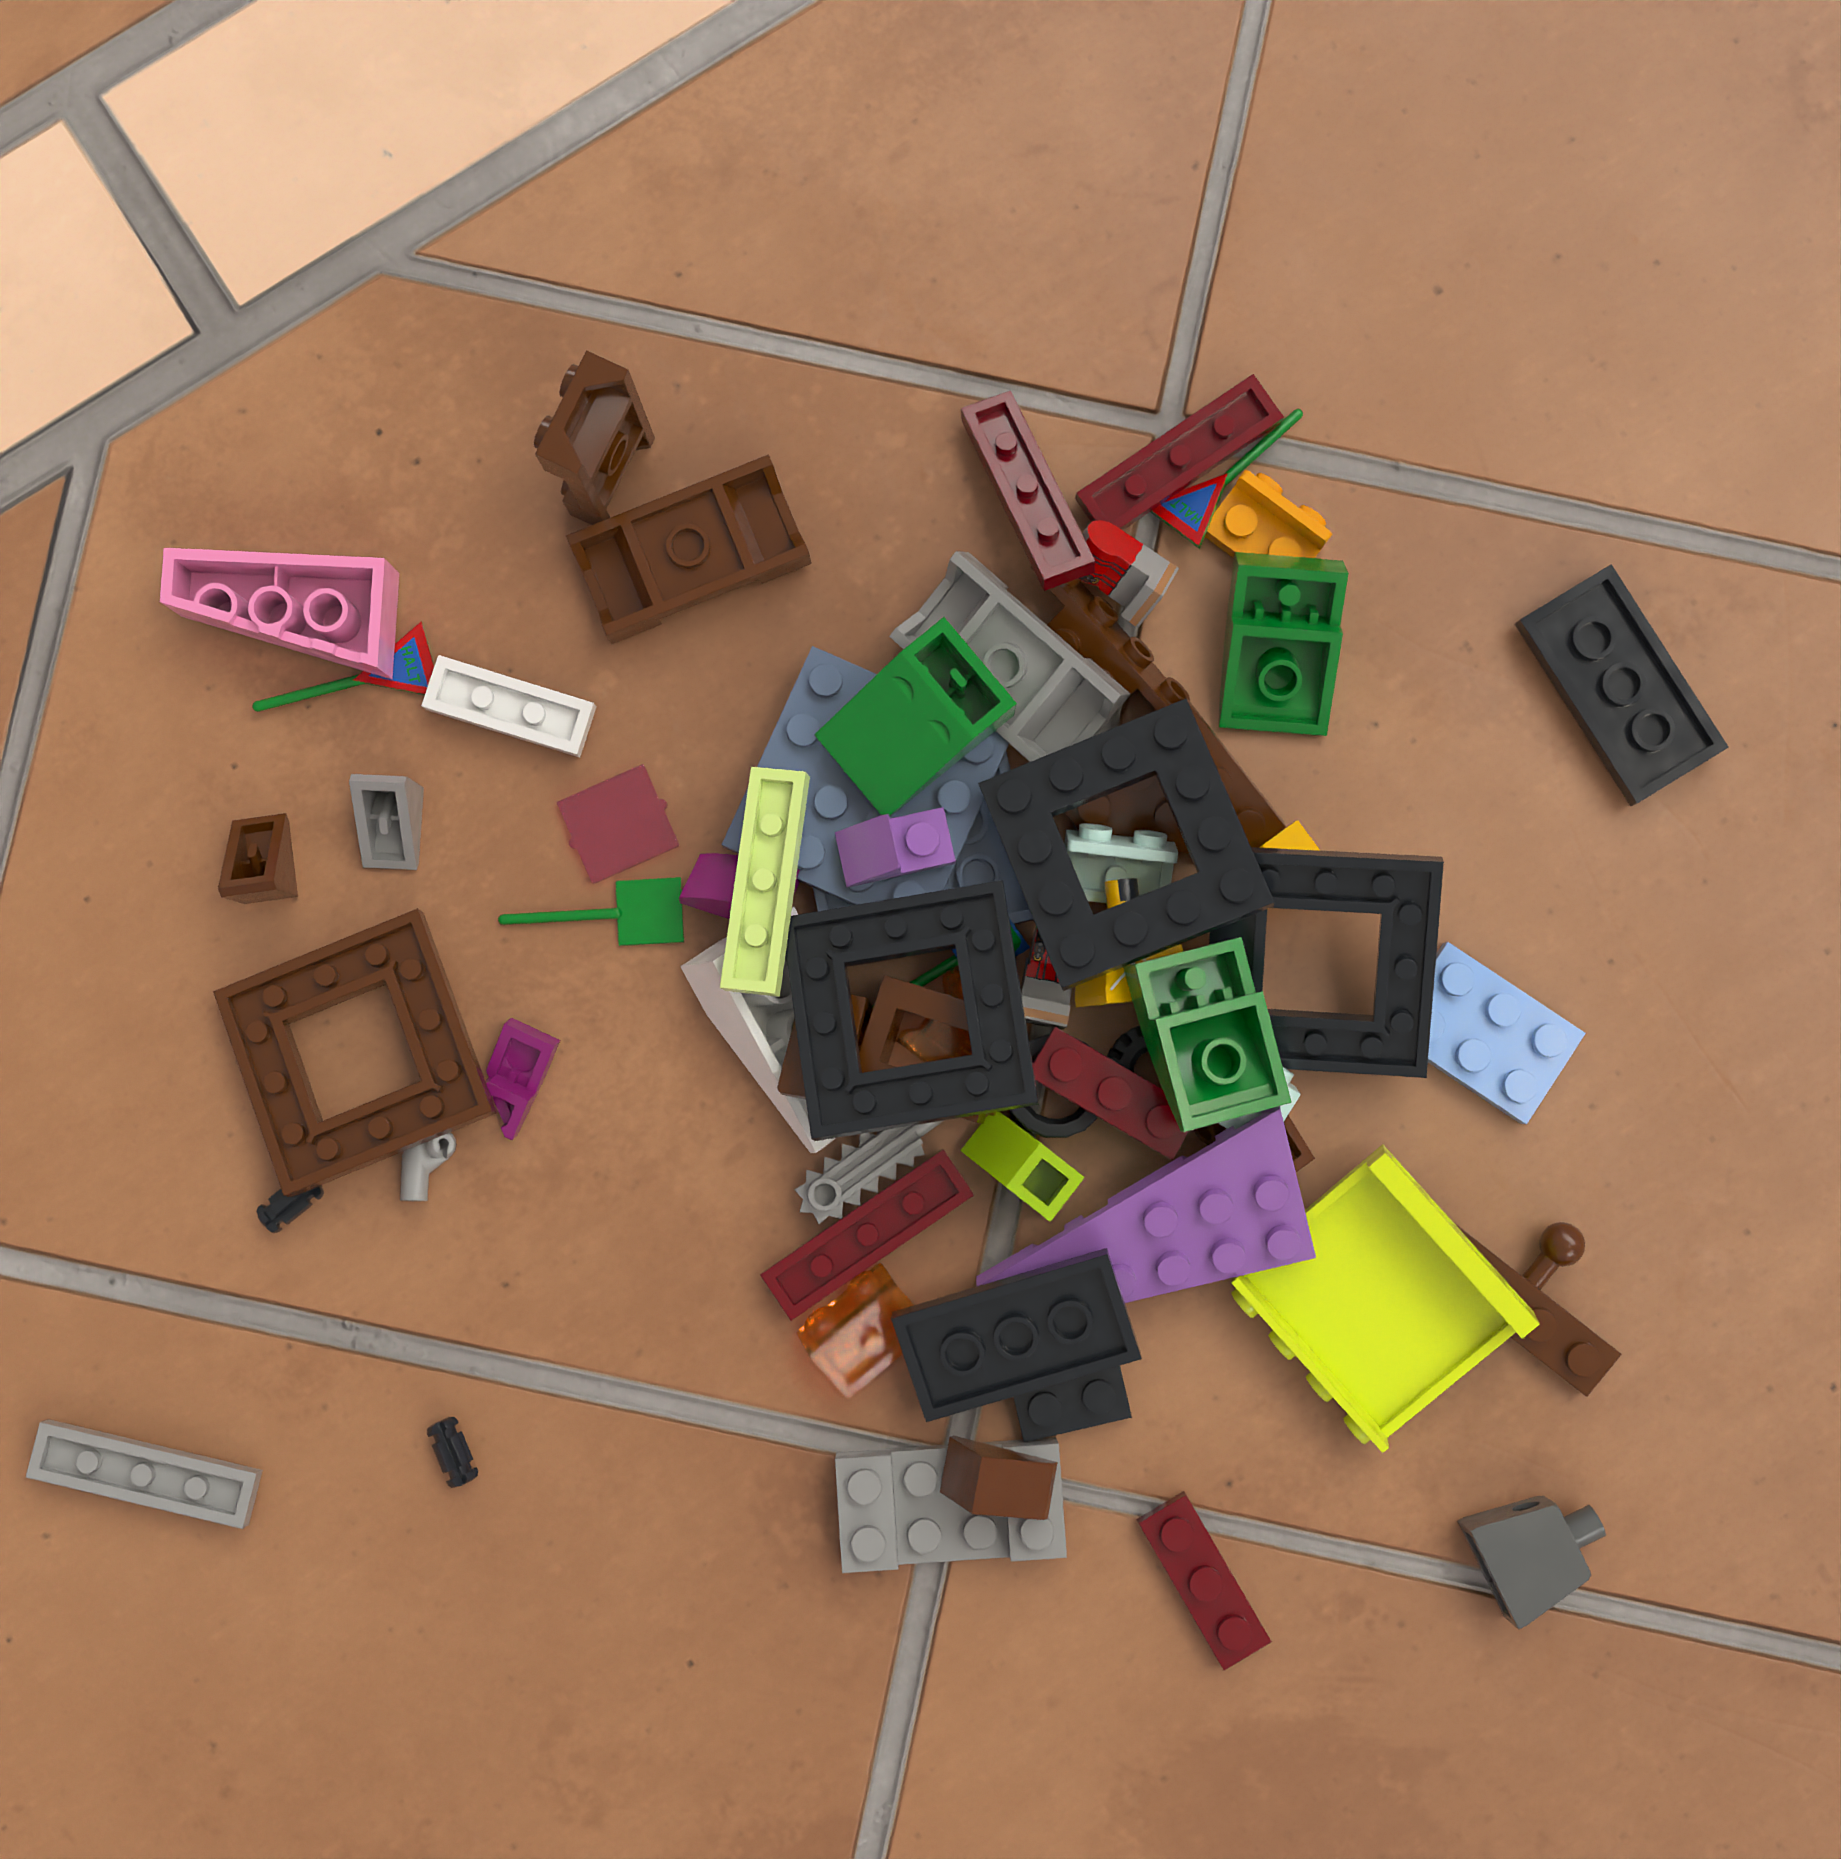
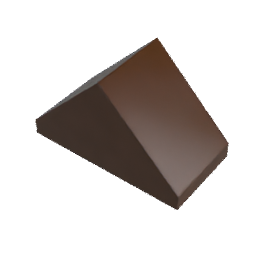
(259, 861)
(997, 1480)

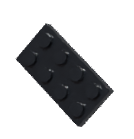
(1621, 685)
(1016, 1335)

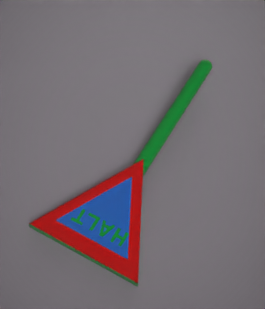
(1194, 507)
(410, 673)

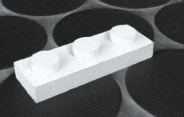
(509, 706)

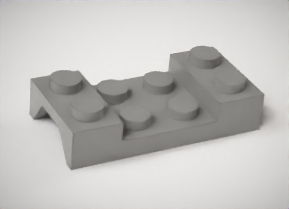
(1055, 688)
(898, 1516)

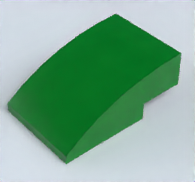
(1282, 643)
(1208, 1034)

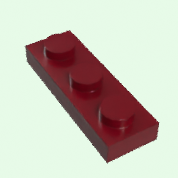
(1108, 1092)
(1204, 1580)

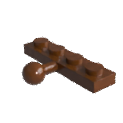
(1560, 1338)

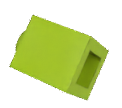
(1022, 1164)

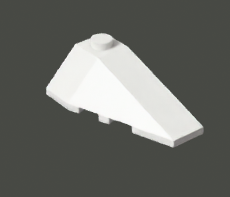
(755, 1029)

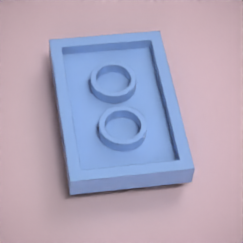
(1495, 1035)

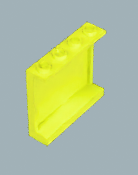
(1388, 1303)

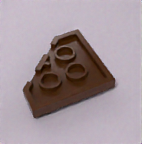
(1146, 808)

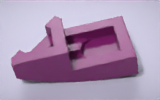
(518, 1072)

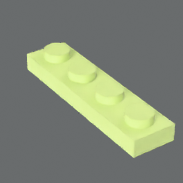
(765, 881)

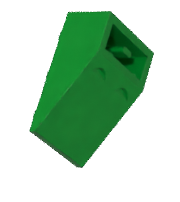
(916, 718)

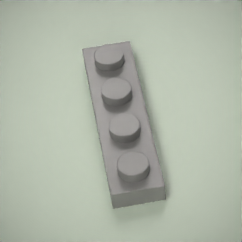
(144, 1473)

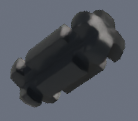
(286, 1208)
(452, 1452)

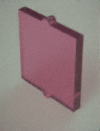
(618, 824)

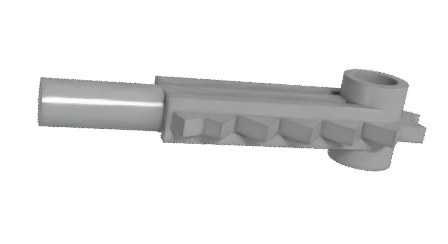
(860, 1169)

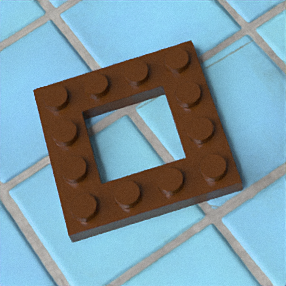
(258, 1018)

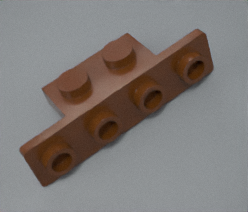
(1093, 631)

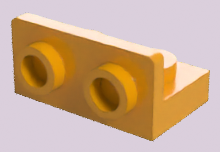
(1265, 522)

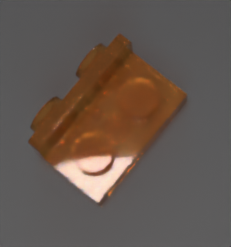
(855, 1332)

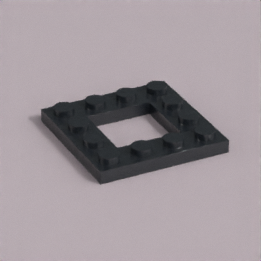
(1158, 744)
(1408, 900)
(990, 1080)

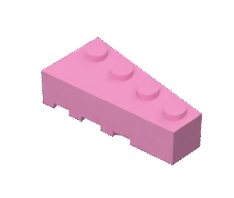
(298, 601)

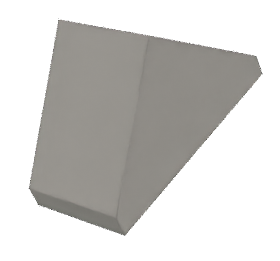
(387, 820)

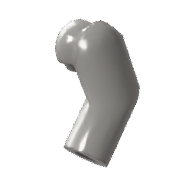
(420, 1162)

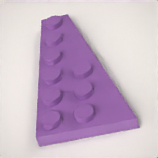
(1192, 1220)

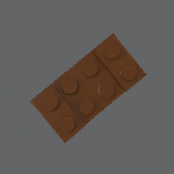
(593, 435)
(688, 548)

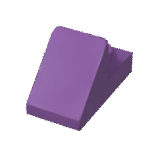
(894, 846)

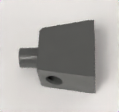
(1531, 1554)

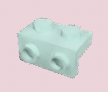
(1108, 857)

